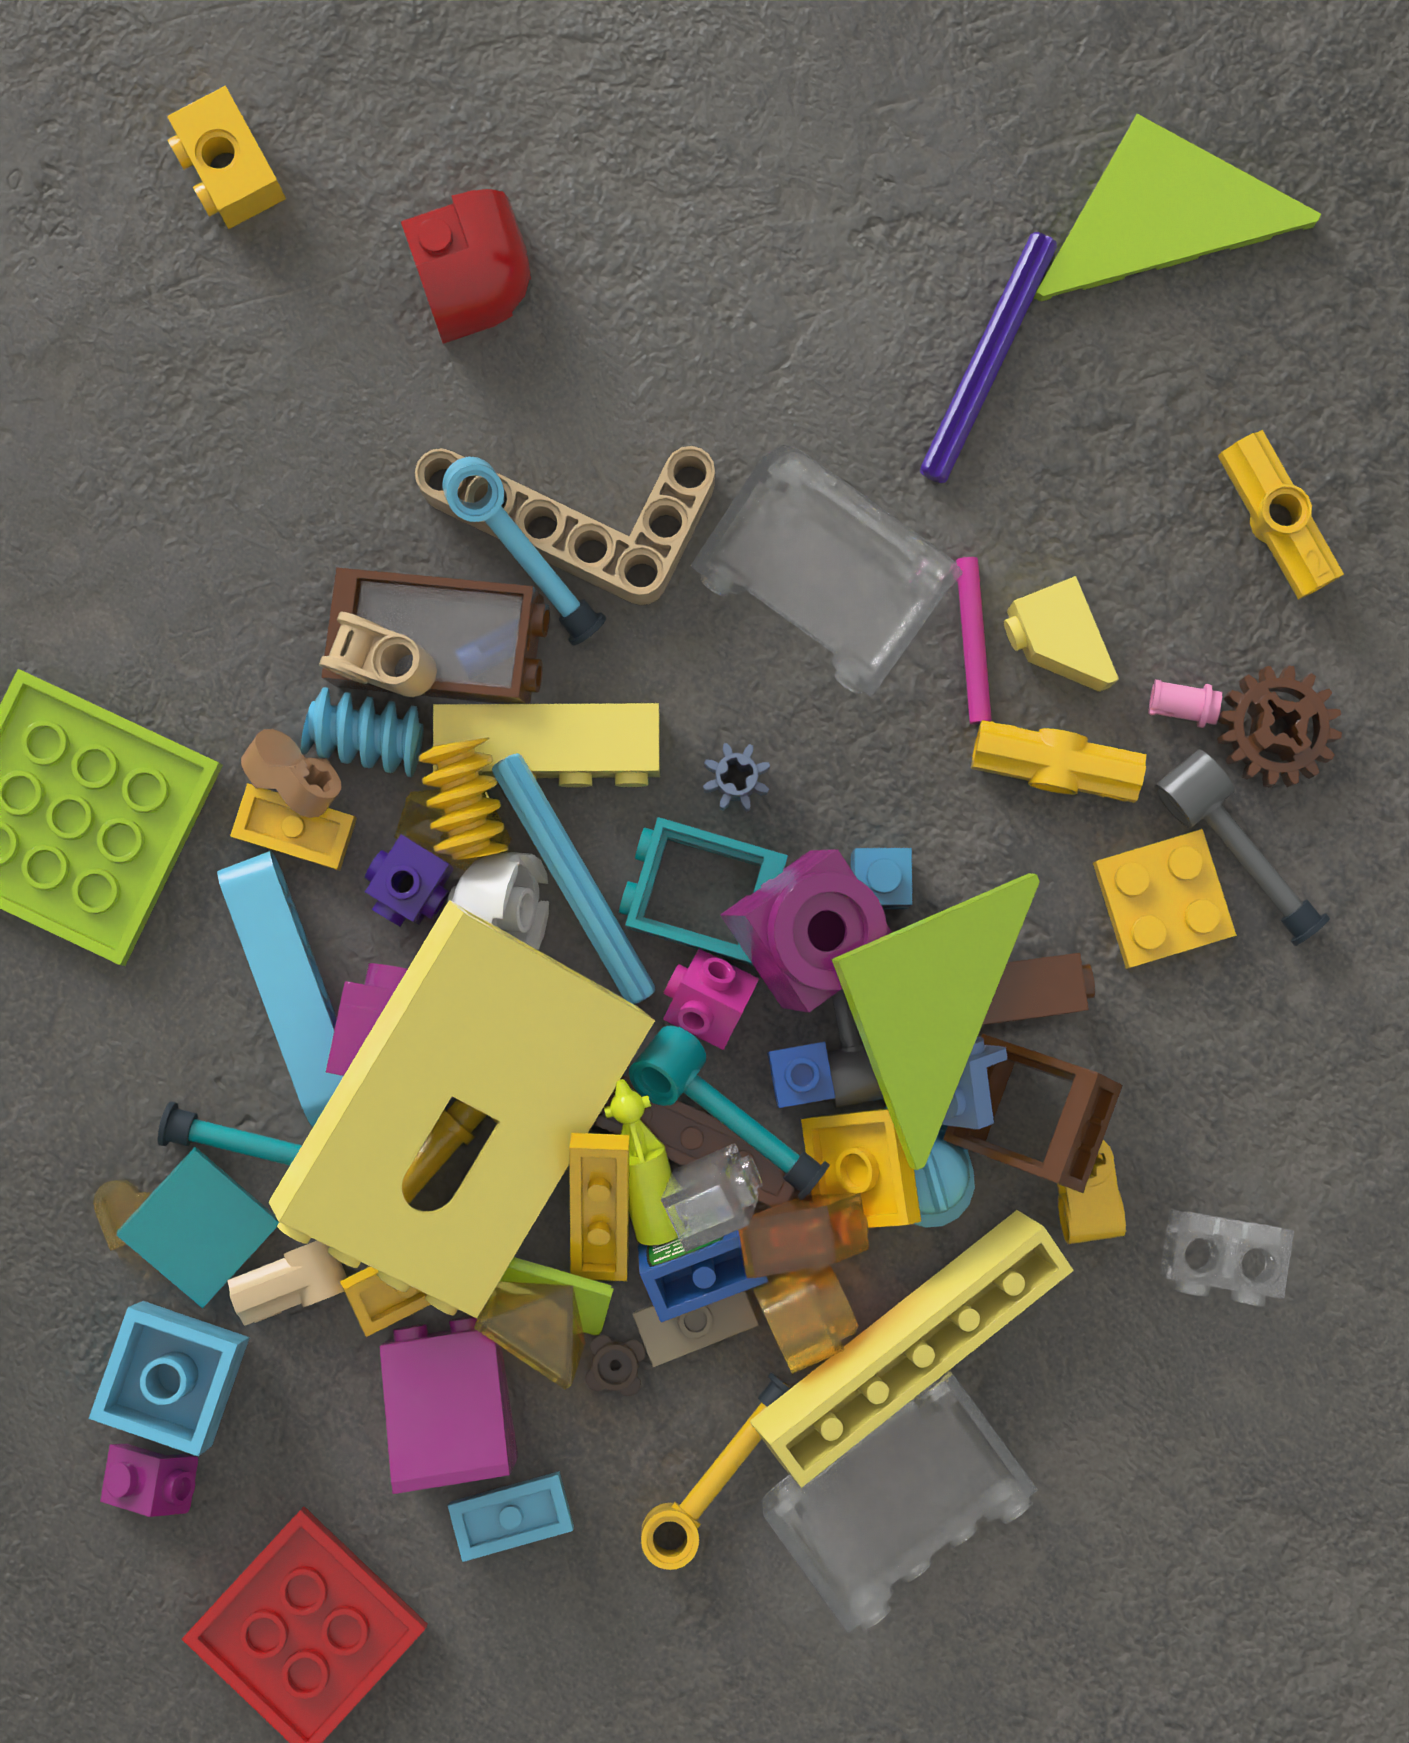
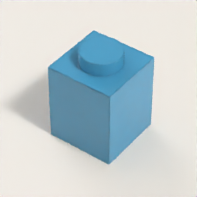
(886, 874)

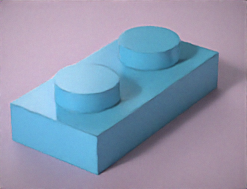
(510, 1516)

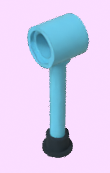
(576, 615)

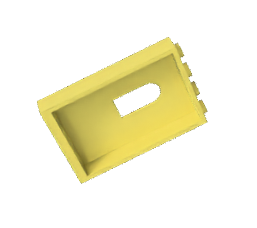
(499, 1033)

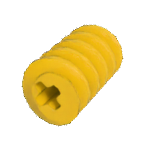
(463, 799)

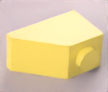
(1061, 635)

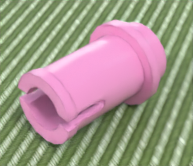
(1185, 702)

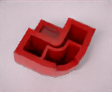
(470, 261)

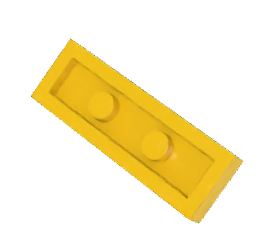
(599, 1206)

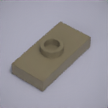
(693, 1329)

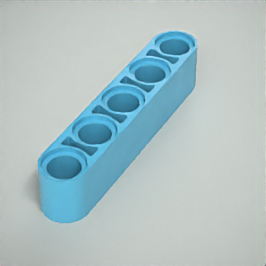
(284, 975)

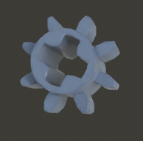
(743, 763)

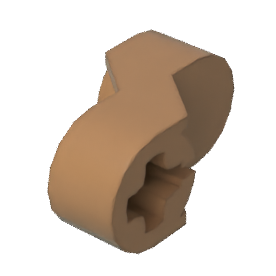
(302, 782)

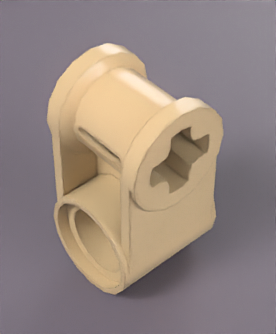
(370, 654)

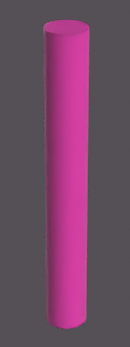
(974, 641)

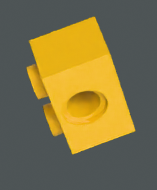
(217, 127)

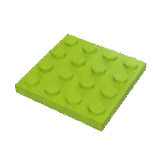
(90, 815)

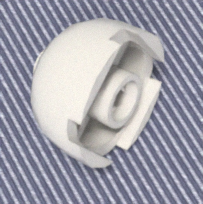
(506, 894)

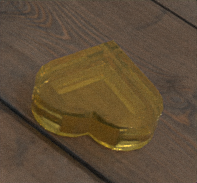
(114, 1205)

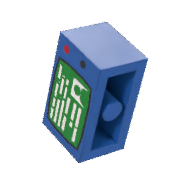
(695, 1278)

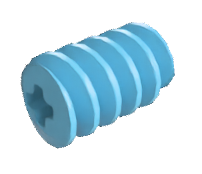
(363, 732)

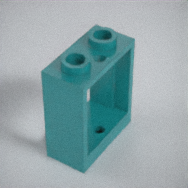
(651, 851)

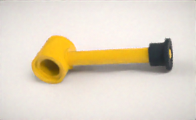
(705, 1490)

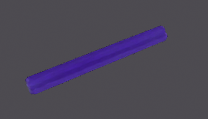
(988, 357)

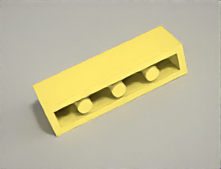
(561, 739)

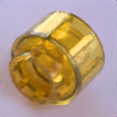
(807, 1314)

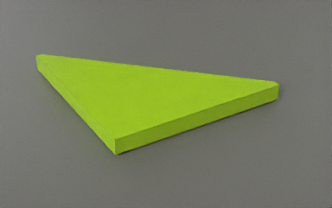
(1163, 208)
(925, 1000)

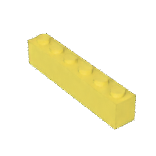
(911, 1346)

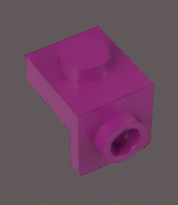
(148, 1481)

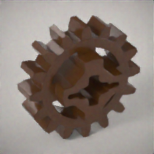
(1292, 742)

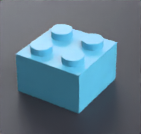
(169, 1378)

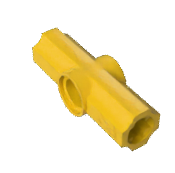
(1263, 482)
(1058, 761)

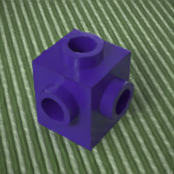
(405, 861)

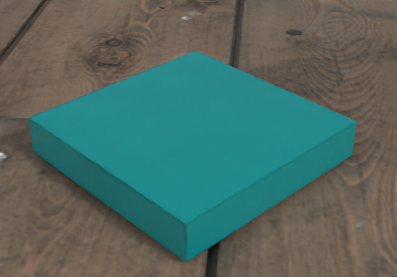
(198, 1227)

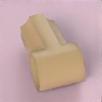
(301, 1277)

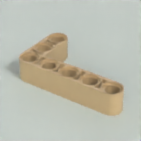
(576, 528)

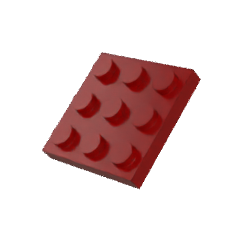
(305, 1631)

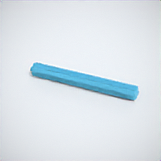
(573, 878)

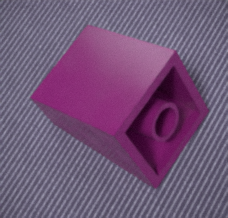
(446, 1407)

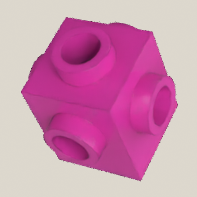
(708, 997)

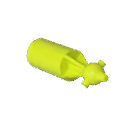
(647, 1168)

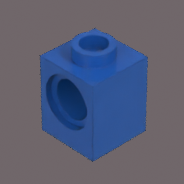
(801, 1074)

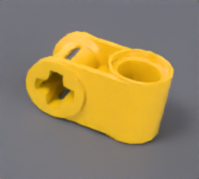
(1098, 1210)

